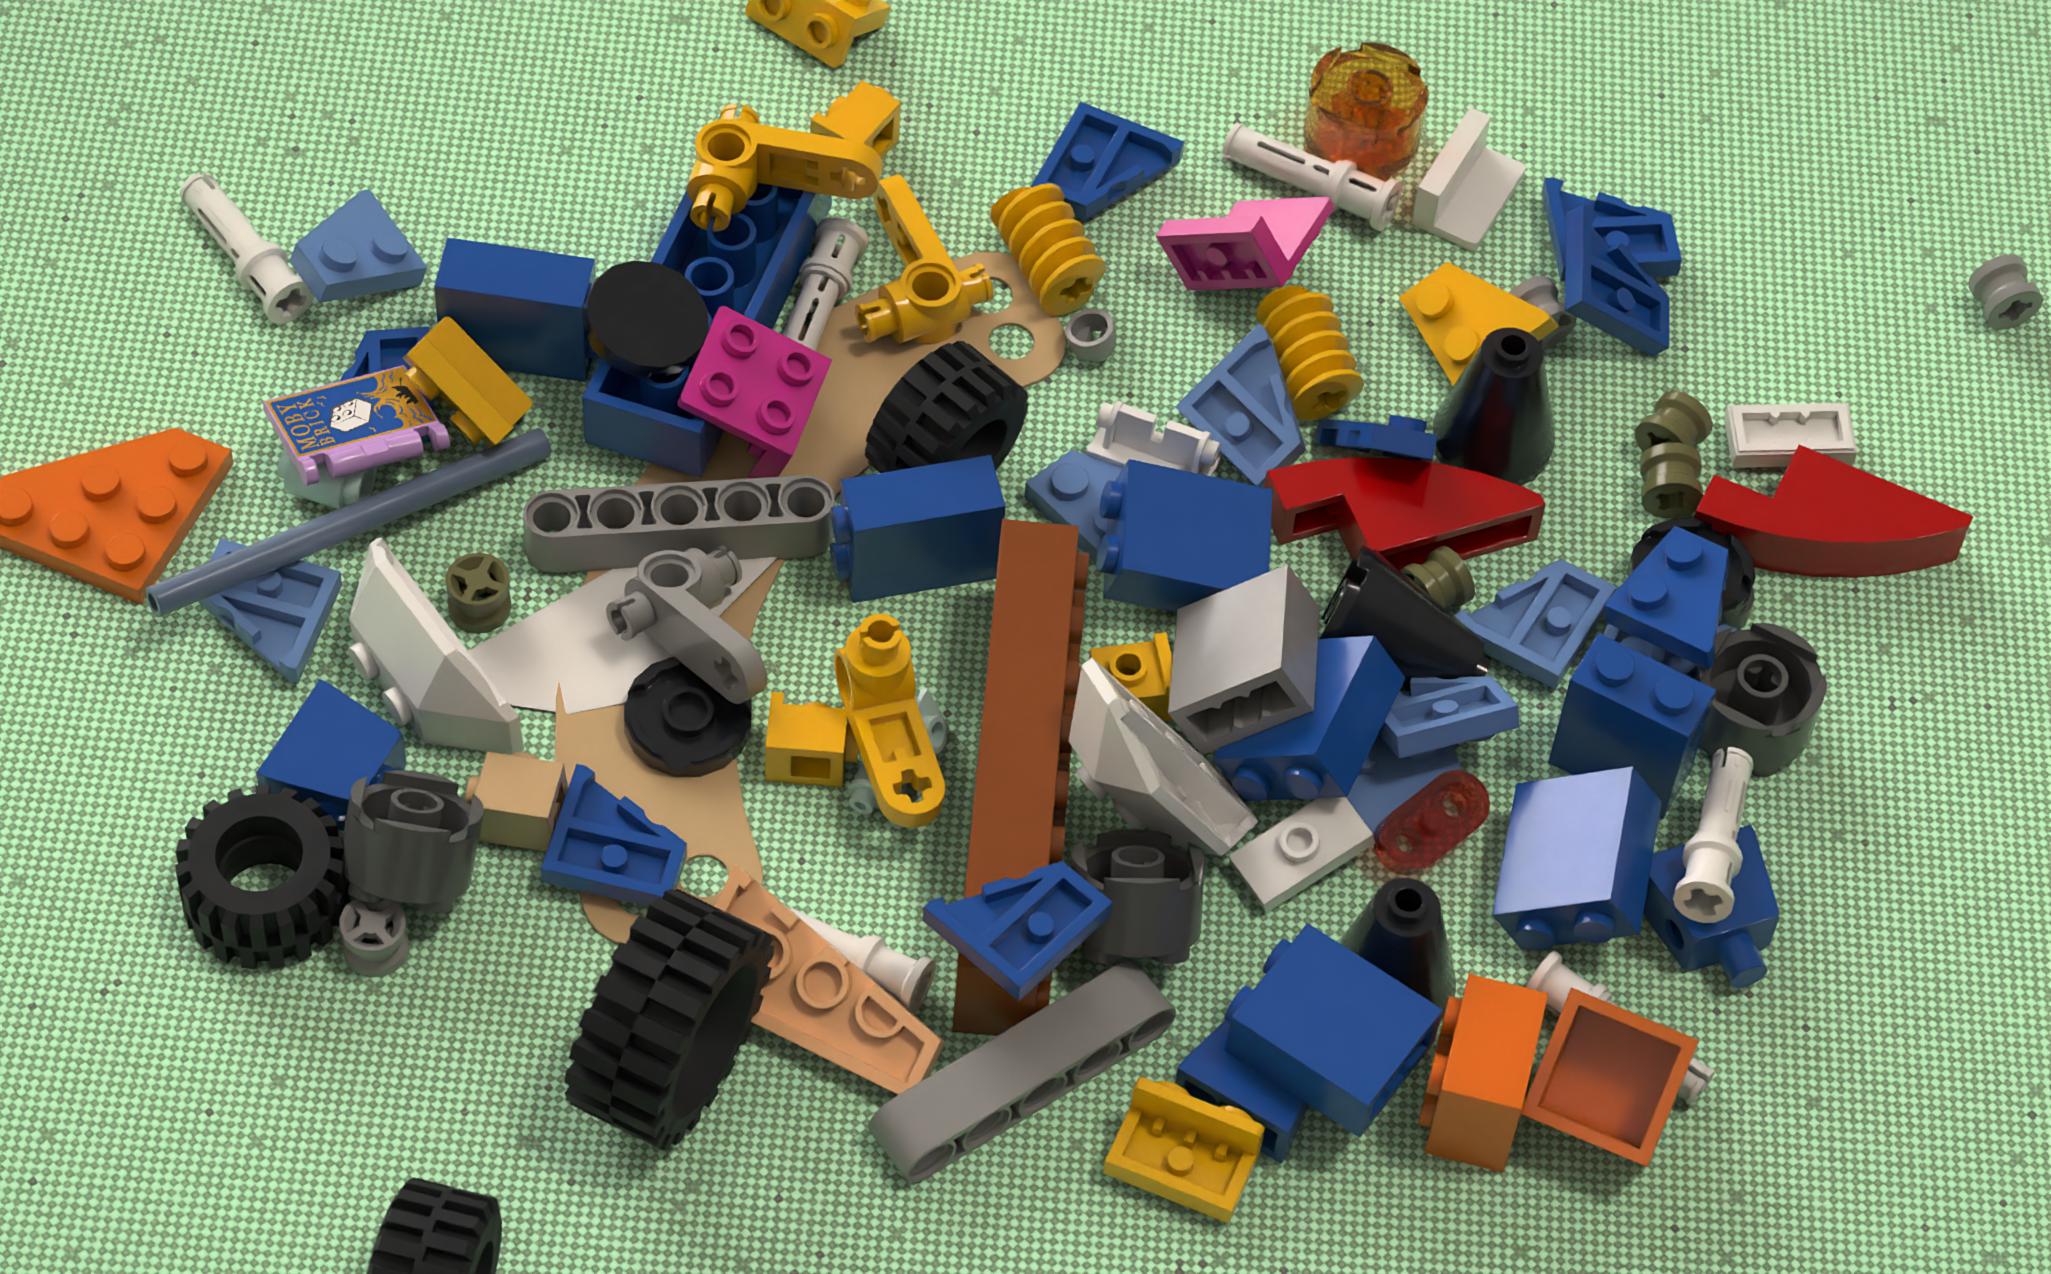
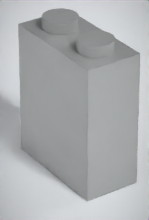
(1244, 660)

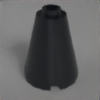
(1499, 411)
(1404, 619)
(1406, 939)

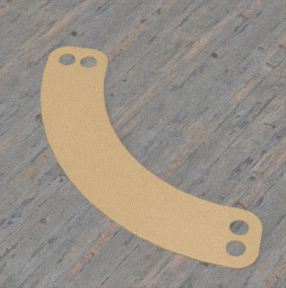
(832, 447)

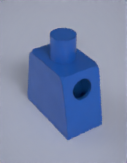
(331, 748)
(1731, 941)
(1225, 1080)

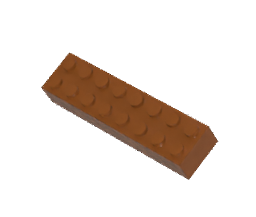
(1023, 740)

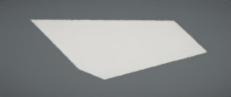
(579, 649)

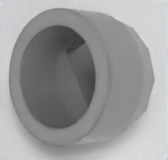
(1081, 331)

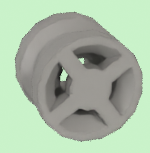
(2005, 292)
(1543, 294)
(374, 920)

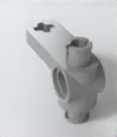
(673, 607)

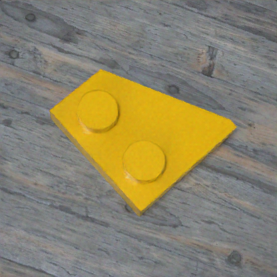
(1461, 309)

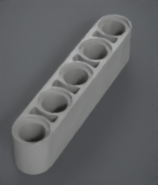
(650, 511)
(1021, 1071)

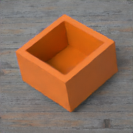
(1481, 1072)
(1609, 1077)

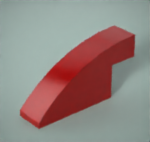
(1402, 507)
(1835, 522)

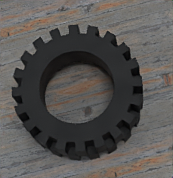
(668, 1018)

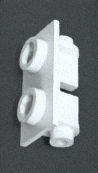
(1131, 435)

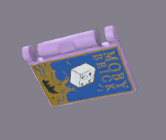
(355, 424)

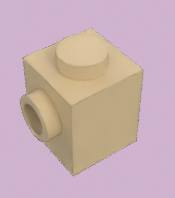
(519, 799)

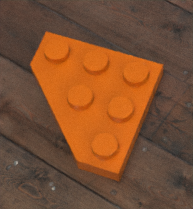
(113, 510)

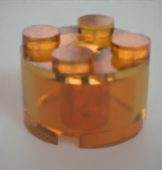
(1366, 109)

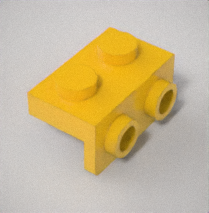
(820, 26)
(469, 381)
(1185, 1149)

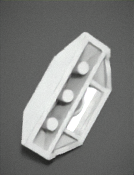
(423, 663)
(1151, 768)

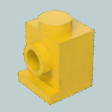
(864, 116)
(1142, 669)
(807, 743)

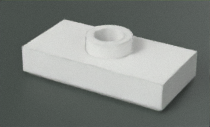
(1771, 432)
(1301, 850)

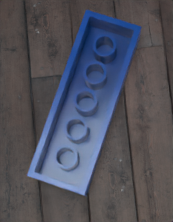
(742, 268)

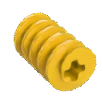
(1049, 246)
(1310, 351)

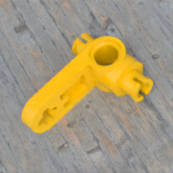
(741, 153)
(931, 292)
(880, 703)

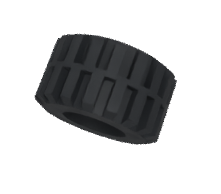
(947, 411)
(252, 833)
(438, 1232)

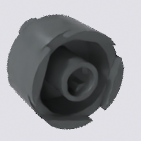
(1763, 695)
(410, 840)
(1152, 894)

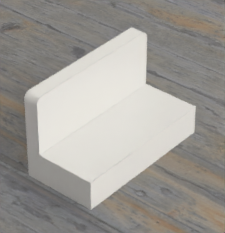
(1466, 185)

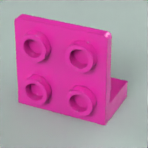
(1248, 247)
(755, 387)

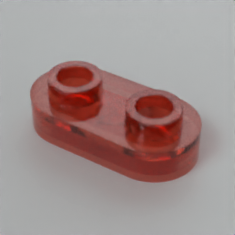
(1428, 825)

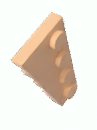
(828, 1001)

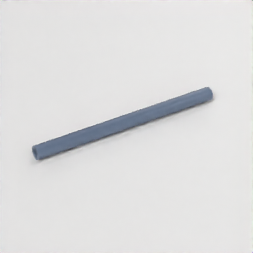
(346, 522)

